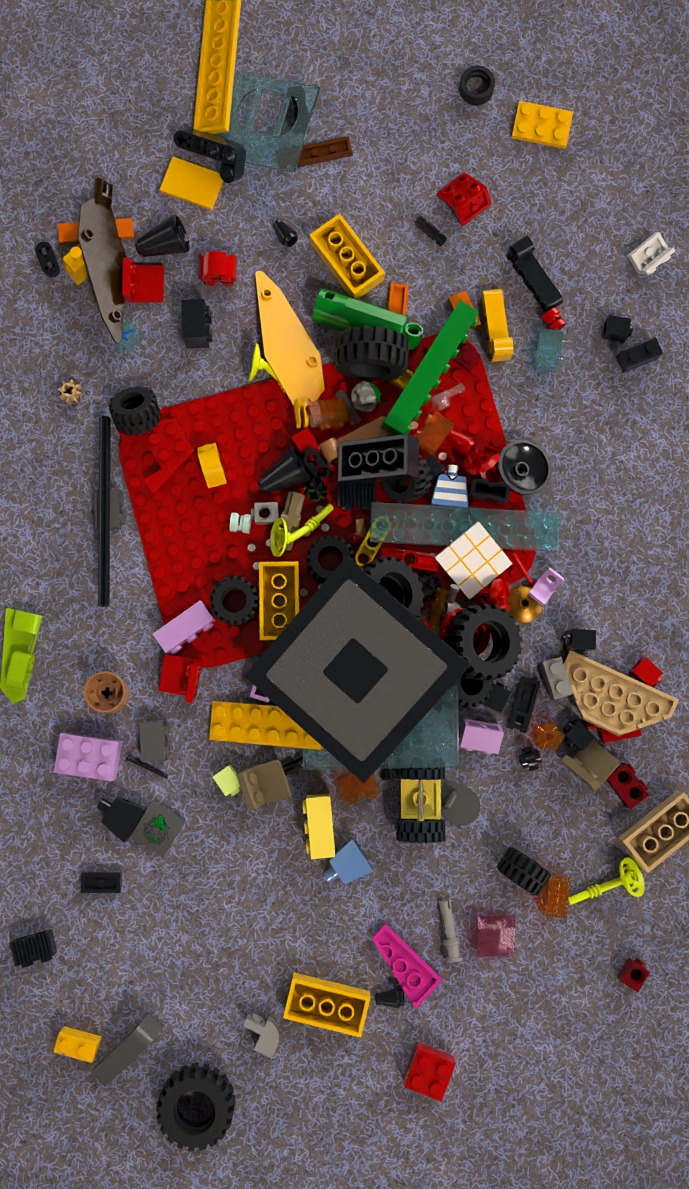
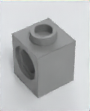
(273, 507)

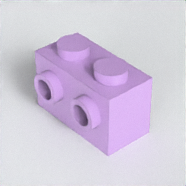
(480, 736)

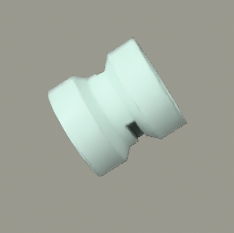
(245, 523)

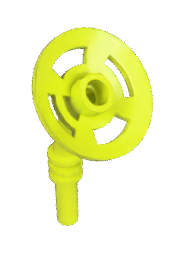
(259, 364)
(281, 537)
(633, 877)

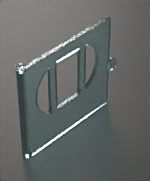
(264, 150)

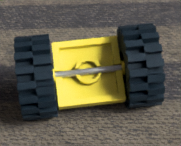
(421, 805)

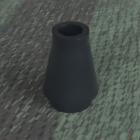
(285, 233)
(391, 998)

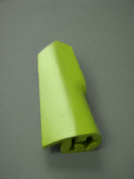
(18, 648)

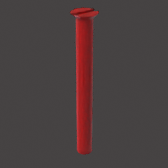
(522, 568)

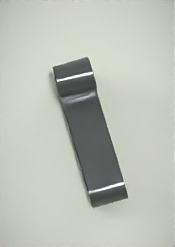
(127, 1050)

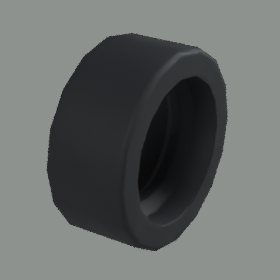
(472, 98)

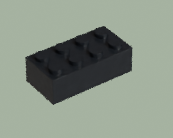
(378, 460)

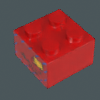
(429, 1071)

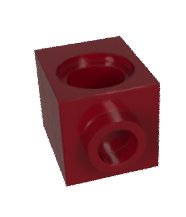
(637, 981)

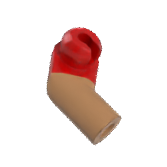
(360, 533)

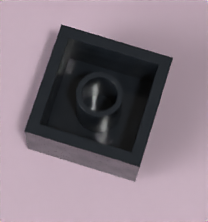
(196, 323)

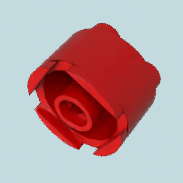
(217, 268)

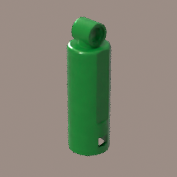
(347, 312)

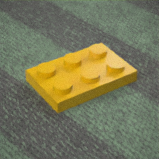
(542, 124)

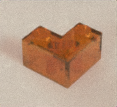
(352, 788)

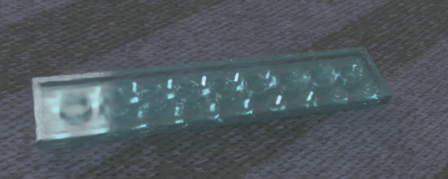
(445, 524)

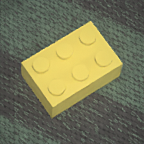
(319, 826)

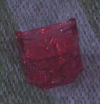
(495, 936)

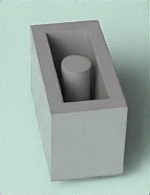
(556, 678)

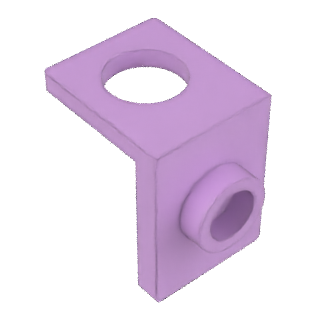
(544, 587)

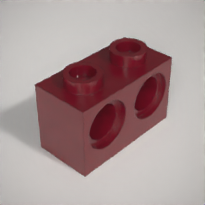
(623, 788)

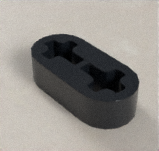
(44, 261)
(312, 465)

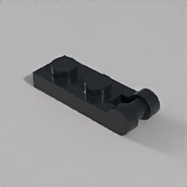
(523, 703)

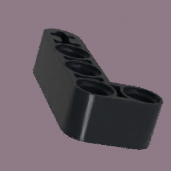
(209, 149)
(533, 274)

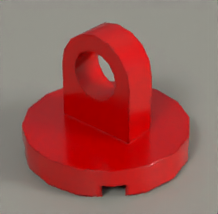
(480, 461)
(496, 594)

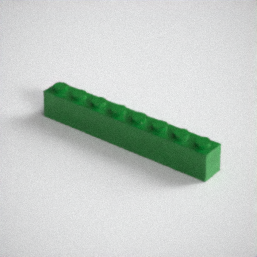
(428, 372)

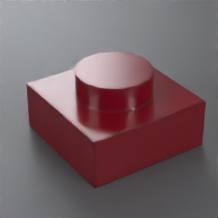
(467, 358)

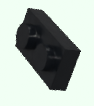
(101, 882)

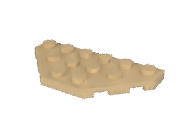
(614, 699)

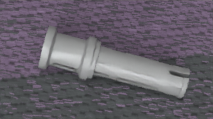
(450, 940)

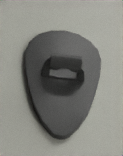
(458, 803)

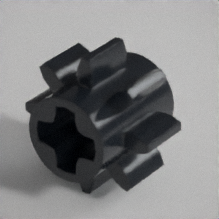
(315, 490)
(530, 759)

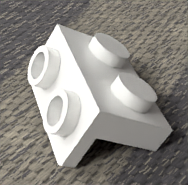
(650, 254)

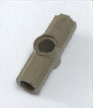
(292, 514)

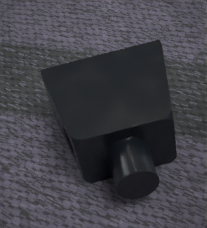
(121, 816)

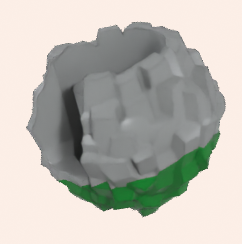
(365, 396)

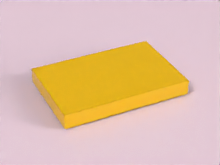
(192, 183)

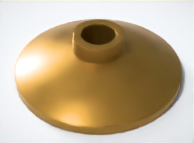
(517, 610)

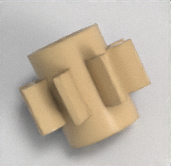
(65, 394)

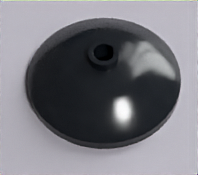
(532, 462)

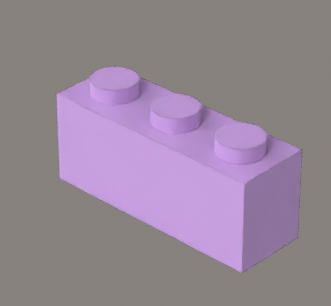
(184, 627)

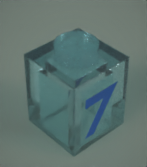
(130, 337)

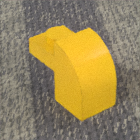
(211, 465)

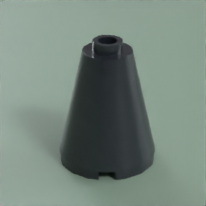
(164, 239)
(285, 472)

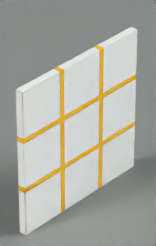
(473, 560)

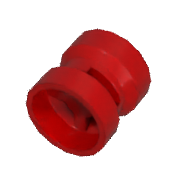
(553, 319)

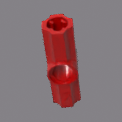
(423, 561)

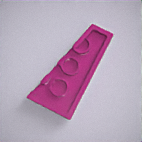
(407, 966)

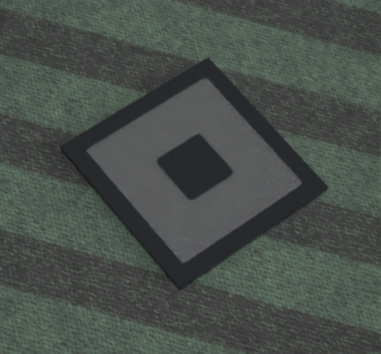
(356, 670)

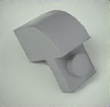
(269, 1033)

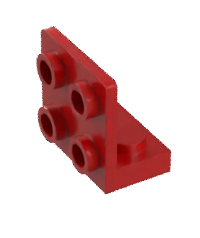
(466, 197)
(142, 282)
(180, 676)

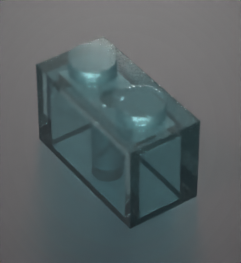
(548, 351)

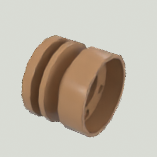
(95, 689)

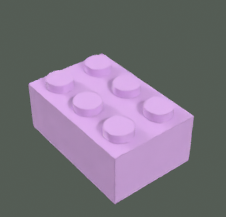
(88, 756)

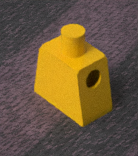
(75, 265)

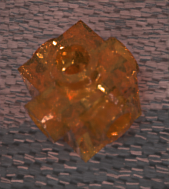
(554, 736)

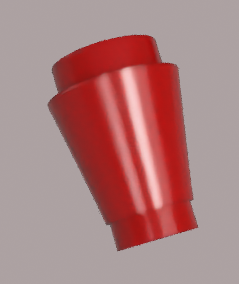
(461, 442)

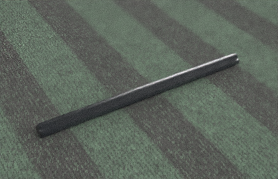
(104, 511)

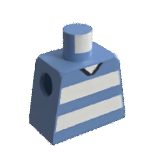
(450, 489)

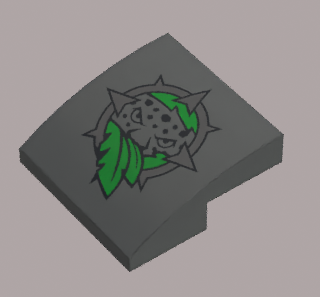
(157, 828)

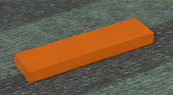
(69, 231)

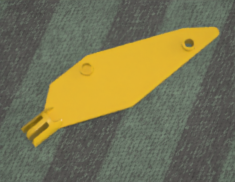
(288, 349)

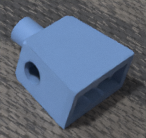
(348, 863)

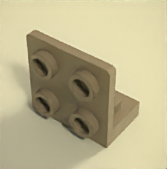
(592, 765)
(263, 784)

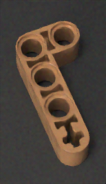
(330, 448)

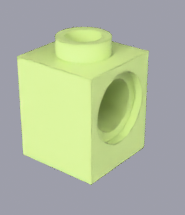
(228, 781)

